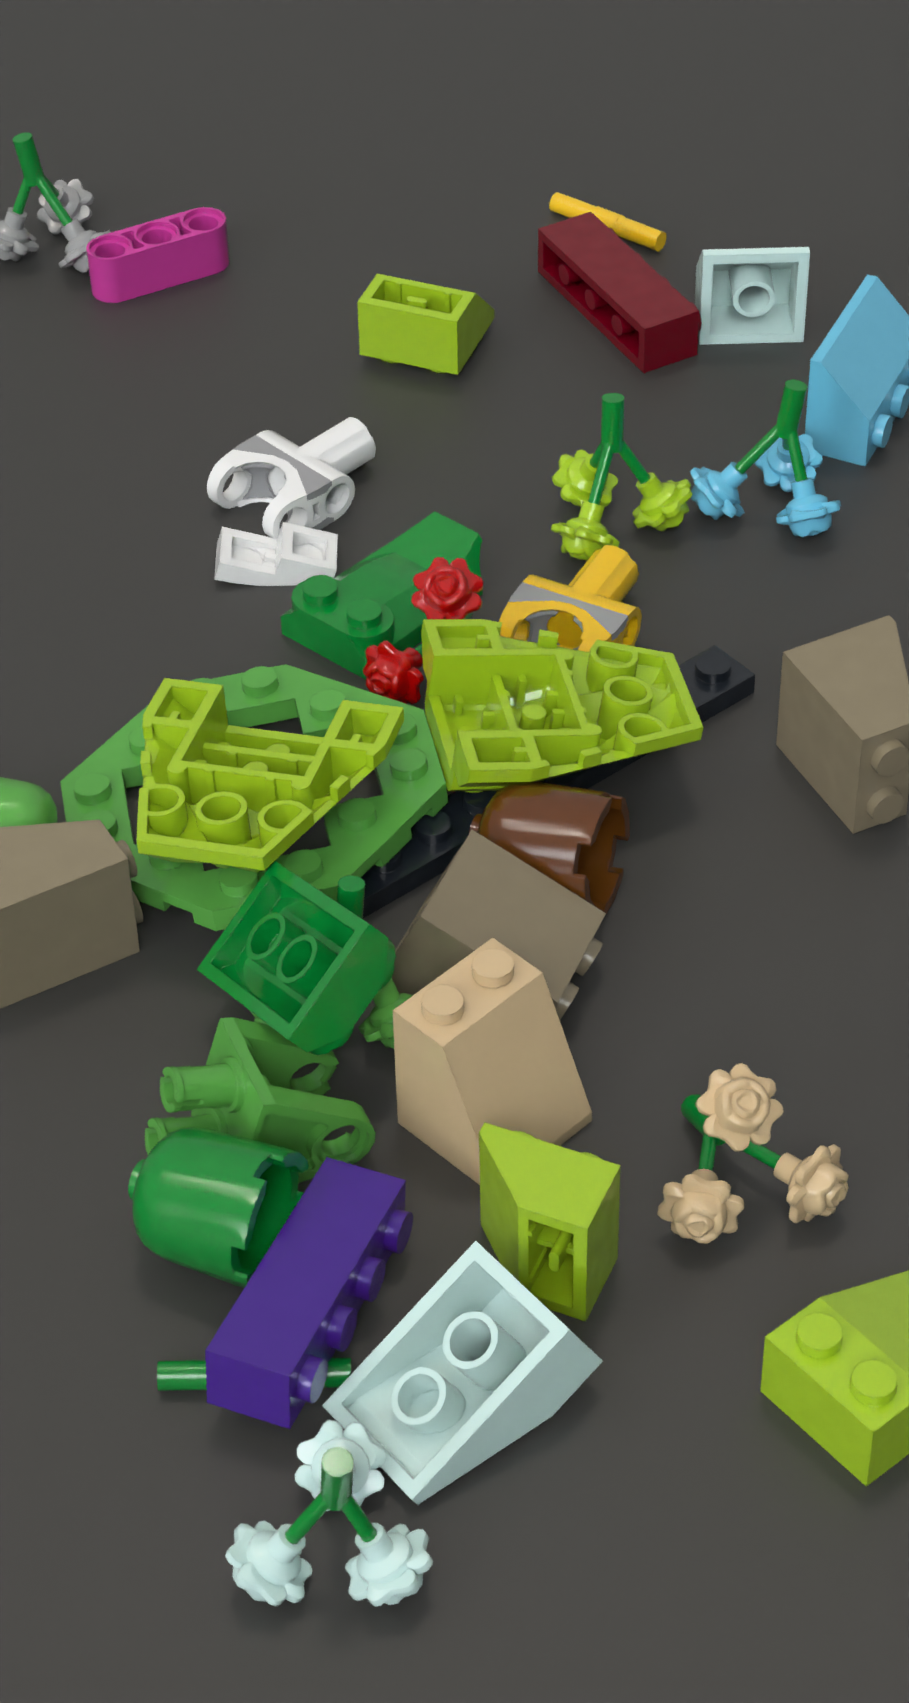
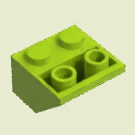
(421, 323)
(550, 1216)

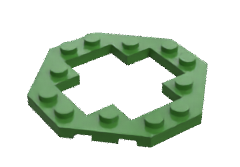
(358, 830)

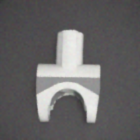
(295, 480)

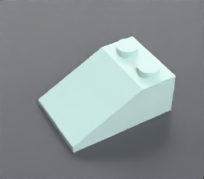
(462, 1376)

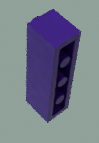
(307, 1293)

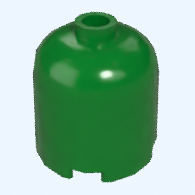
(214, 1200)

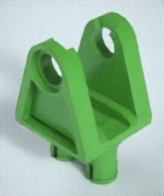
(251, 1095)

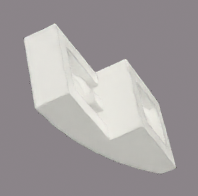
(275, 562)

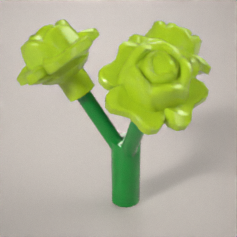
(588, 484)

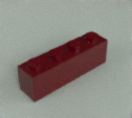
(618, 292)

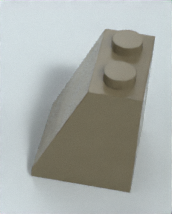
(849, 721)
(499, 897)
(63, 905)

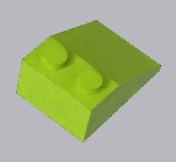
(846, 1374)

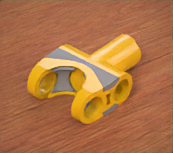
(579, 611)

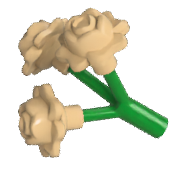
(741, 1114)

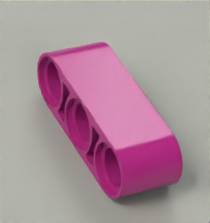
(158, 254)

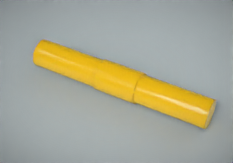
(622, 226)

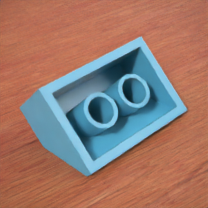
(860, 376)

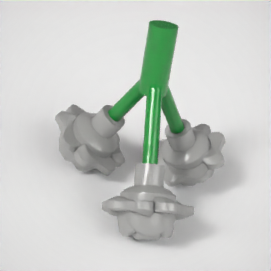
(62, 210)

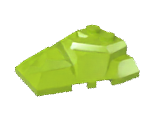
(543, 710)
(242, 790)

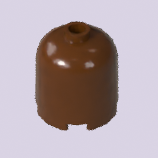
(561, 834)

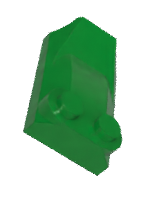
(374, 596)
(300, 961)

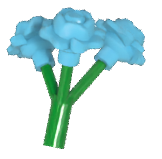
(784, 461)

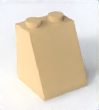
(488, 1051)

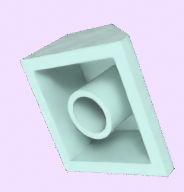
(752, 295)

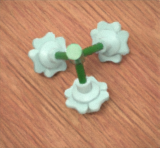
(339, 1475)

